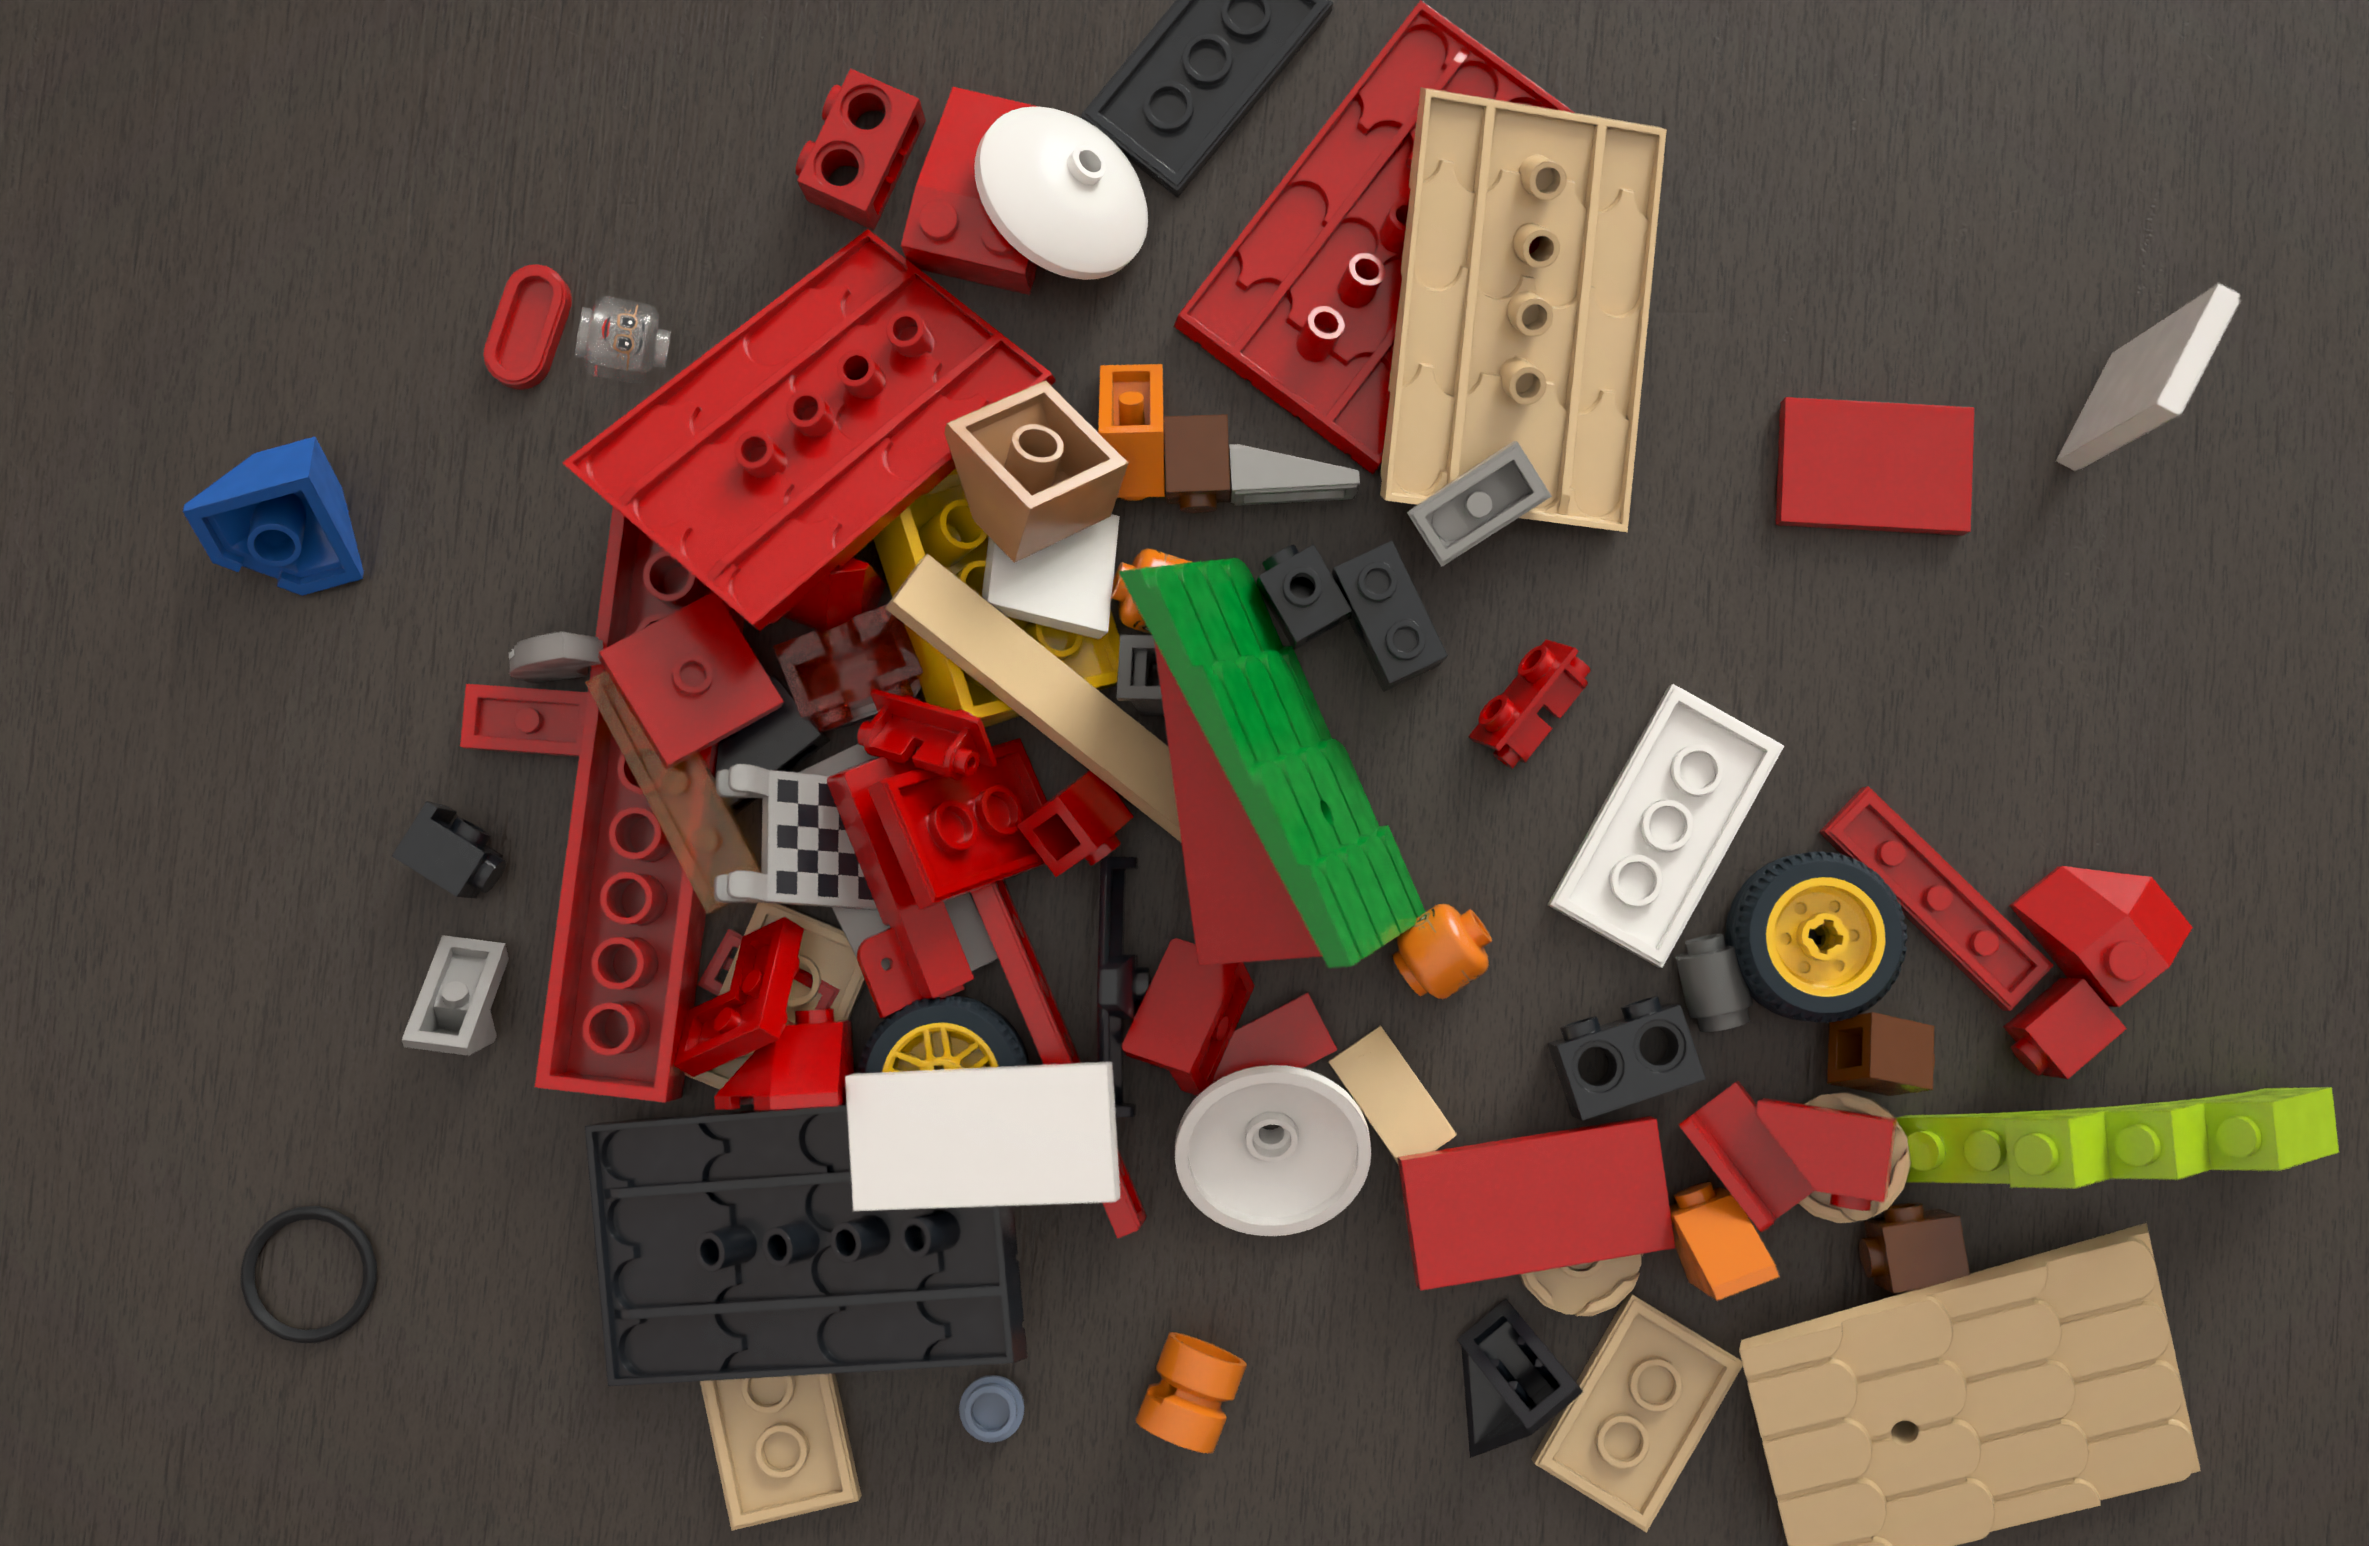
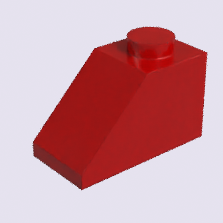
(1835, 1149)

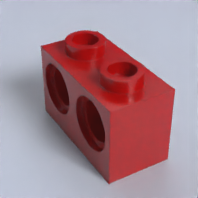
(875, 152)

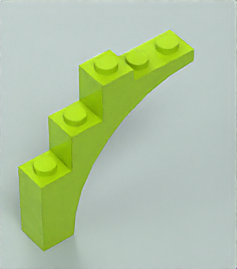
(2138, 1141)

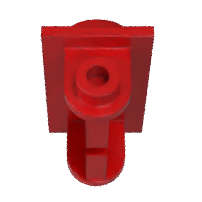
(1546, 678)
(948, 739)

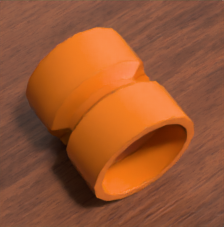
(1190, 1394)

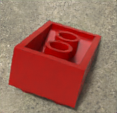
(946, 220)

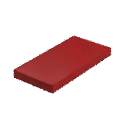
(1536, 1202)

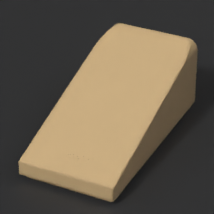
(1391, 1096)

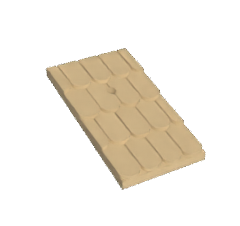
(1517, 340)
(1975, 1401)

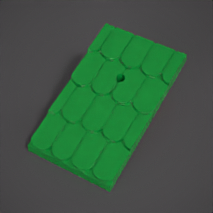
(1265, 799)

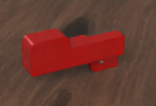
(919, 944)

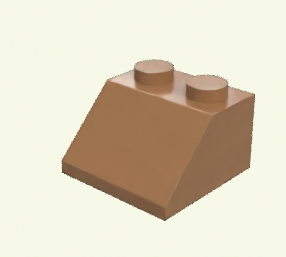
(1034, 470)

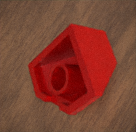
(2104, 928)
(798, 1070)

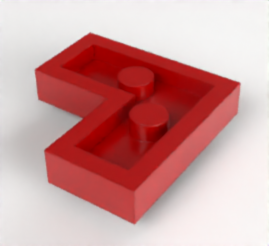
(752, 1009)

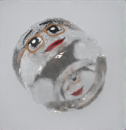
(621, 340)

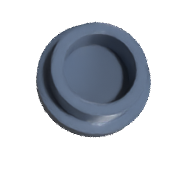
(991, 1408)

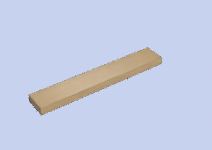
(1039, 688)

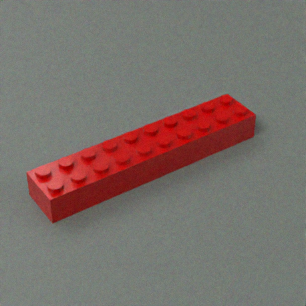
(625, 906)

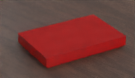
(1875, 466)
(963, 830)

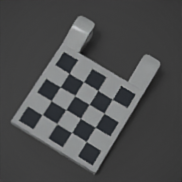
(803, 843)

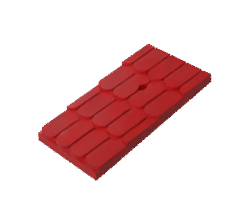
(1316, 274)
(777, 451)

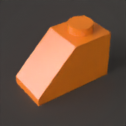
(1134, 425)
(1718, 1242)

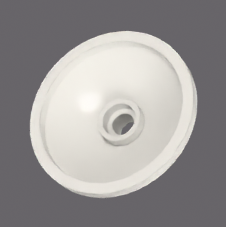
(1061, 192)
(1275, 1177)

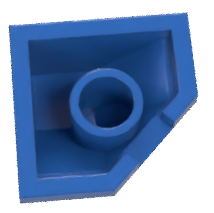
(280, 518)

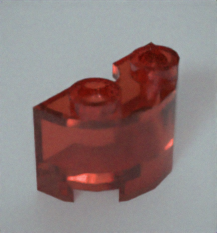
(840, 666)

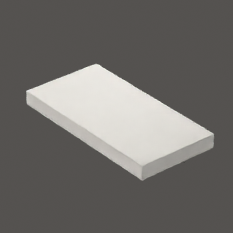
(2149, 378)
(1665, 825)
(983, 1137)

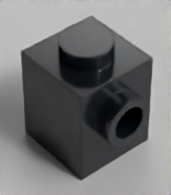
(1302, 594)

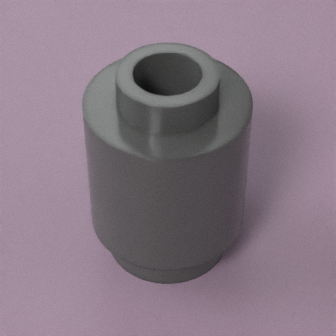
(1713, 984)

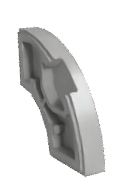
(554, 657)

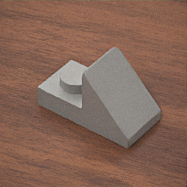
(458, 997)

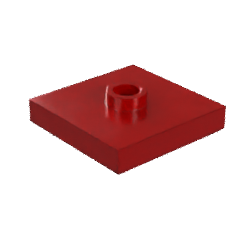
(690, 679)

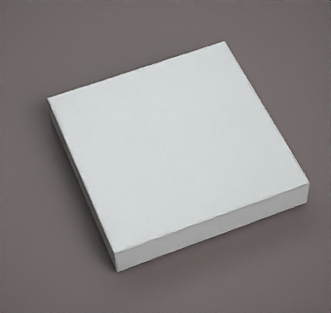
(1060, 585)

